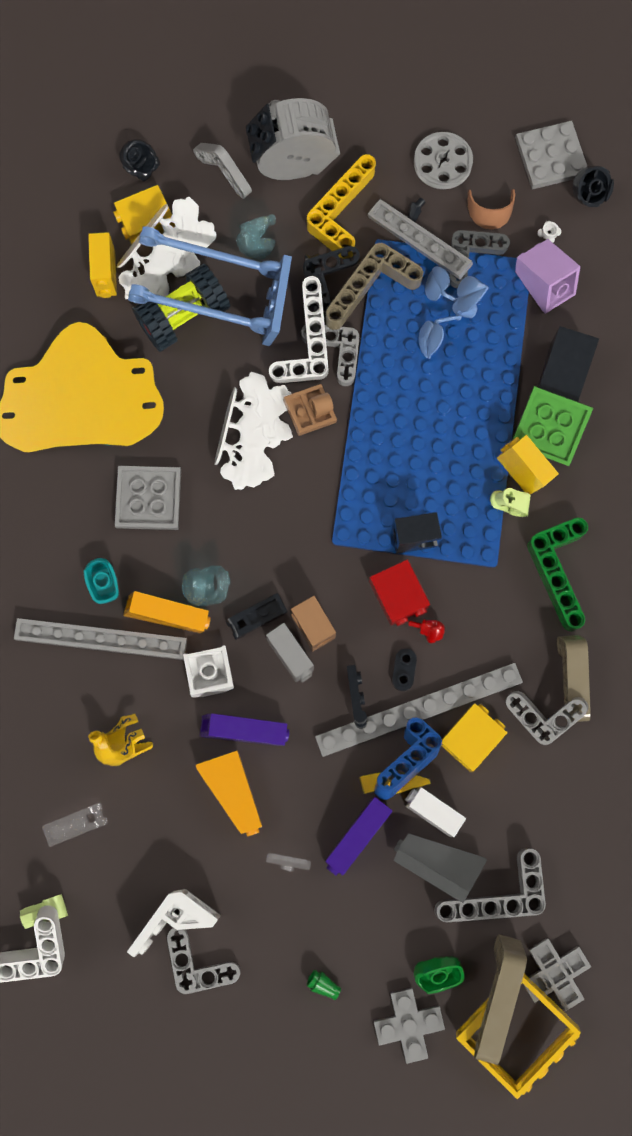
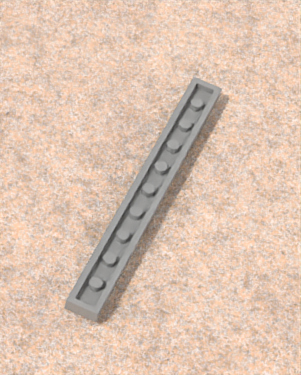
(421, 708)

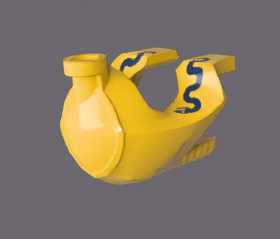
(113, 749)

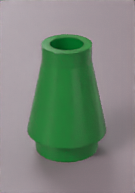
(323, 985)

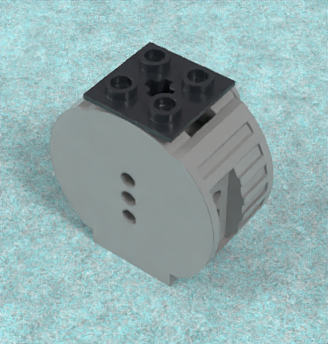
(292, 139)

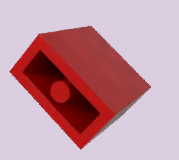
(399, 593)

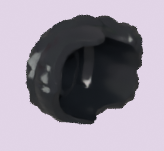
(139, 159)

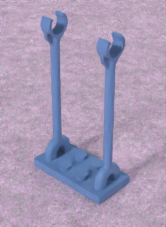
(279, 271)

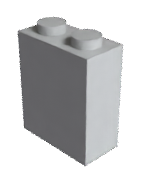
(290, 653)

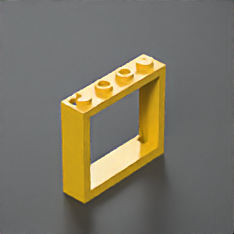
(540, 1066)

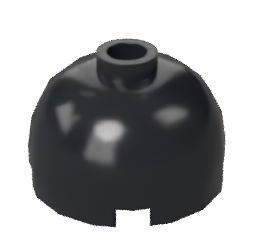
(593, 186)

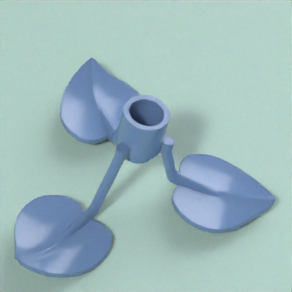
(469, 294)

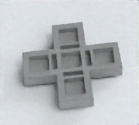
(558, 972)
(409, 1025)

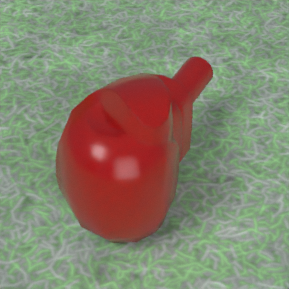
(432, 629)

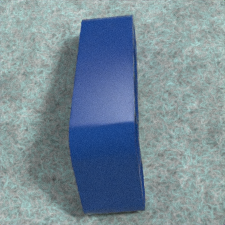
(405, 762)

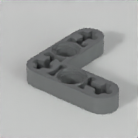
(465, 248)

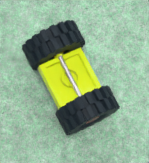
(160, 320)

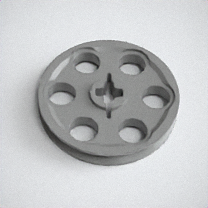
(447, 167)

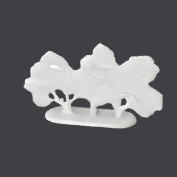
(165, 258)
(258, 429)

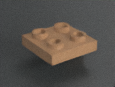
(310, 409)

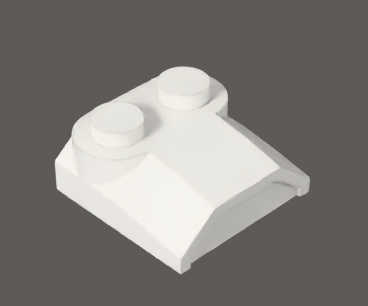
(208, 672)

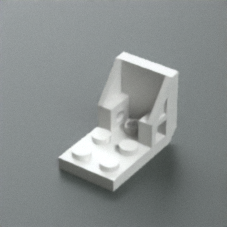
(192, 915)

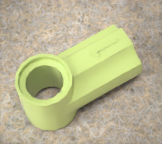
(29, 914)

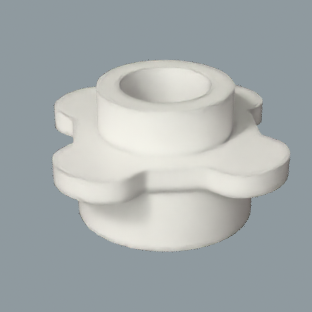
(553, 228)

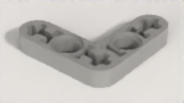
(217, 155)
(345, 347)
(550, 723)
(196, 974)

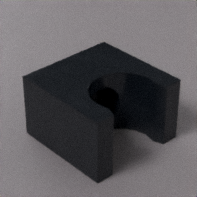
(416, 532)

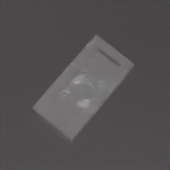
(288, 862)

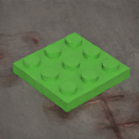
(554, 424)

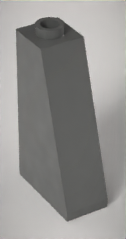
(440, 865)

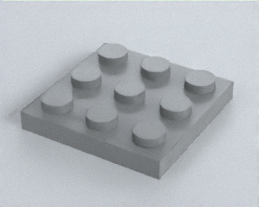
(551, 154)
(148, 497)

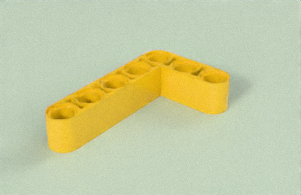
(338, 203)

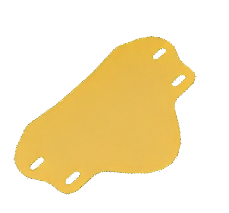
(78, 405)

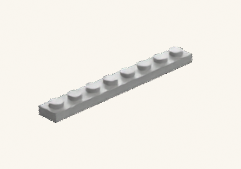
(100, 639)

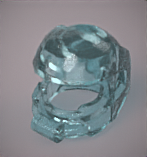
(250, 239)
(199, 586)

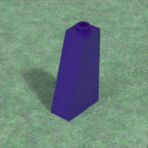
(244, 729)
(357, 836)

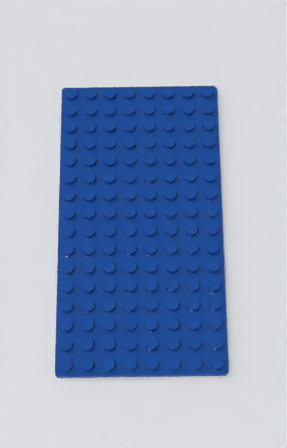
(433, 427)

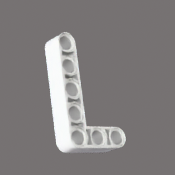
(312, 338)
(39, 956)

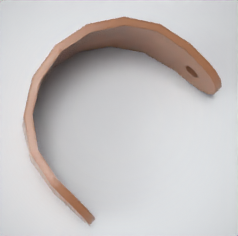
(490, 218)

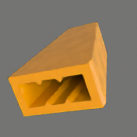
(166, 612)
(231, 788)

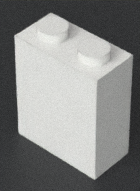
(434, 811)

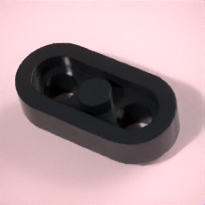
(404, 669)

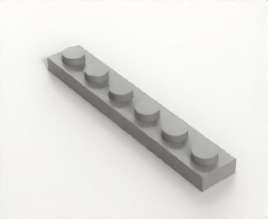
(420, 239)

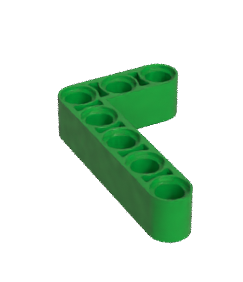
(556, 571)

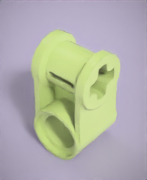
(511, 502)

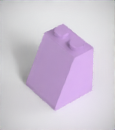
(548, 274)

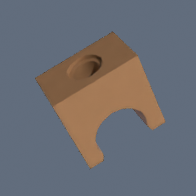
(313, 623)

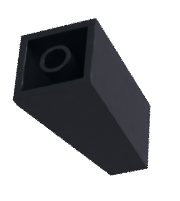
(568, 363)

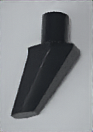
(415, 209)

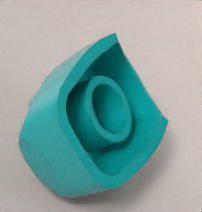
(101, 581)

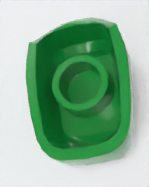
(438, 974)

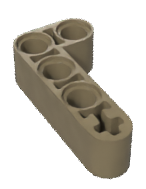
(575, 671)

